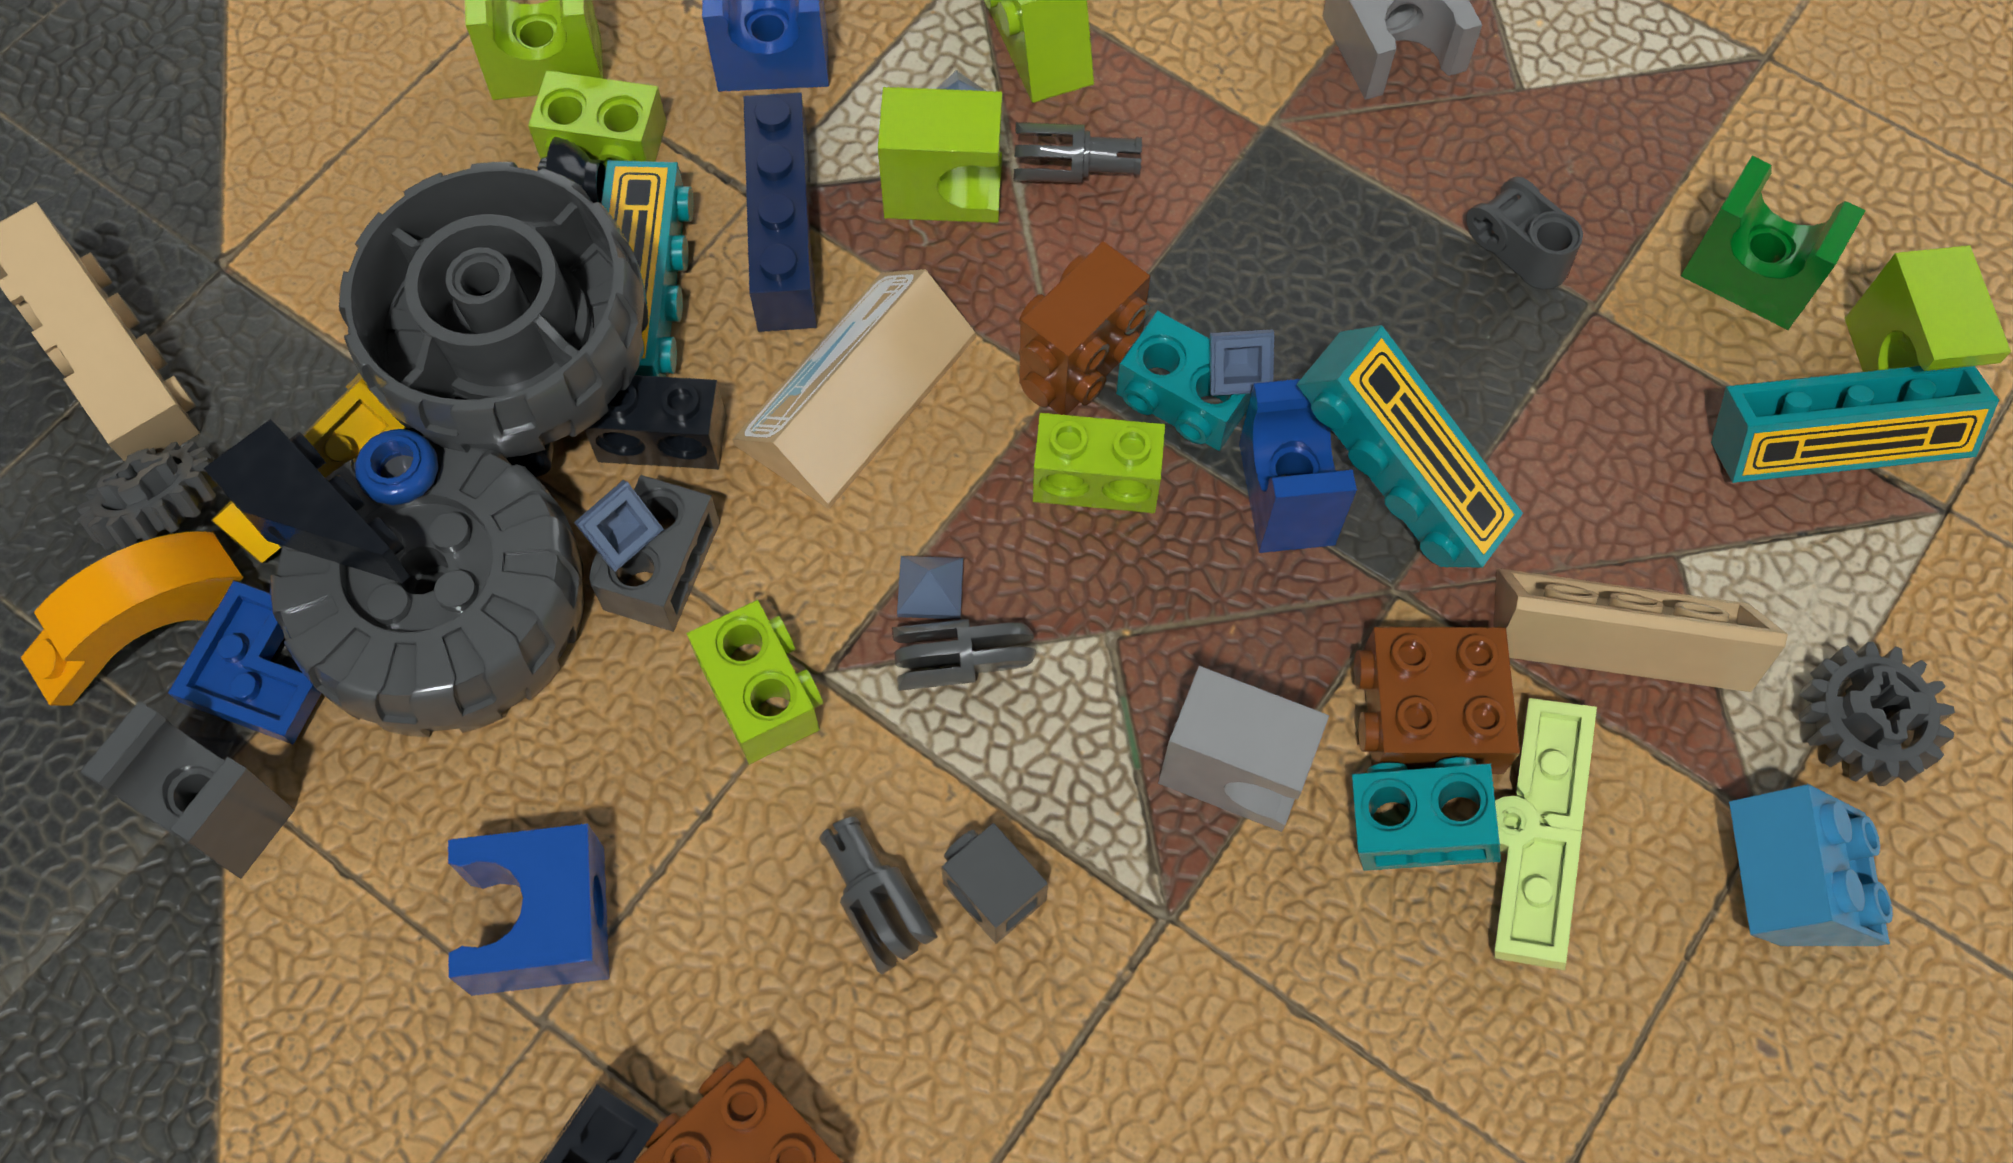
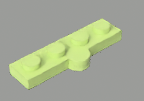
(1543, 834)

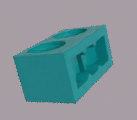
(1178, 394)
(1426, 834)

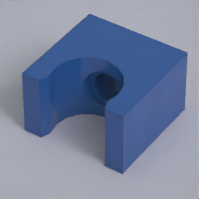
(767, 43)
(1288, 439)
(562, 913)

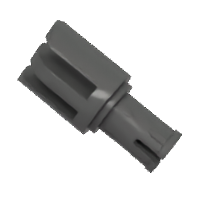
(1085, 154)
(876, 898)

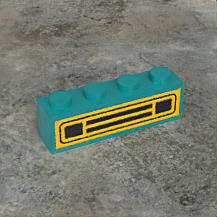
(650, 211)
(1852, 422)
(1409, 448)

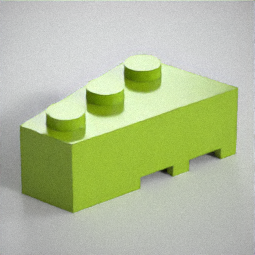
(1046, 43)

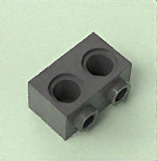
(671, 557)

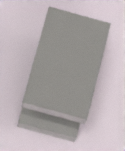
(1369, 32)
(1242, 748)

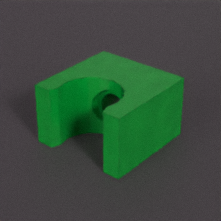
(1763, 259)

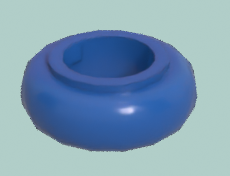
(408, 485)

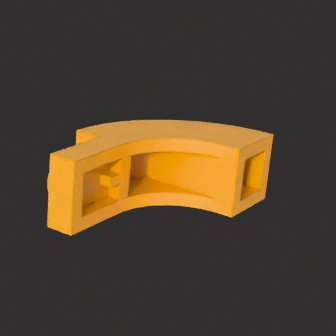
(121, 600)

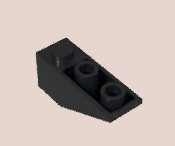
(298, 508)

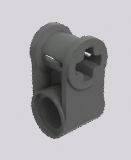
(1529, 233)

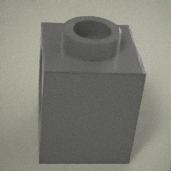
(993, 881)

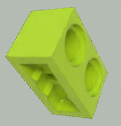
(600, 116)
(1098, 462)
(747, 684)

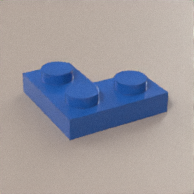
(234, 673)

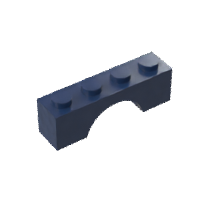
(778, 212)

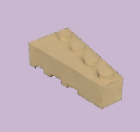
(91, 337)

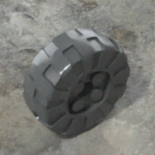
(495, 309)
(474, 623)

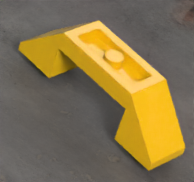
(337, 438)

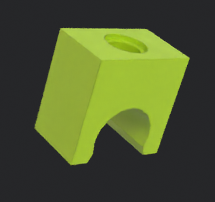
(526, 40)
(940, 154)
(1928, 314)

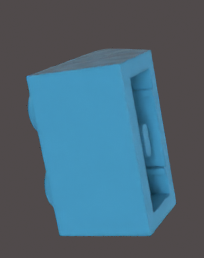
(1810, 870)

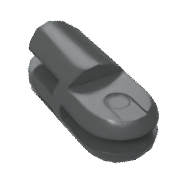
(959, 651)

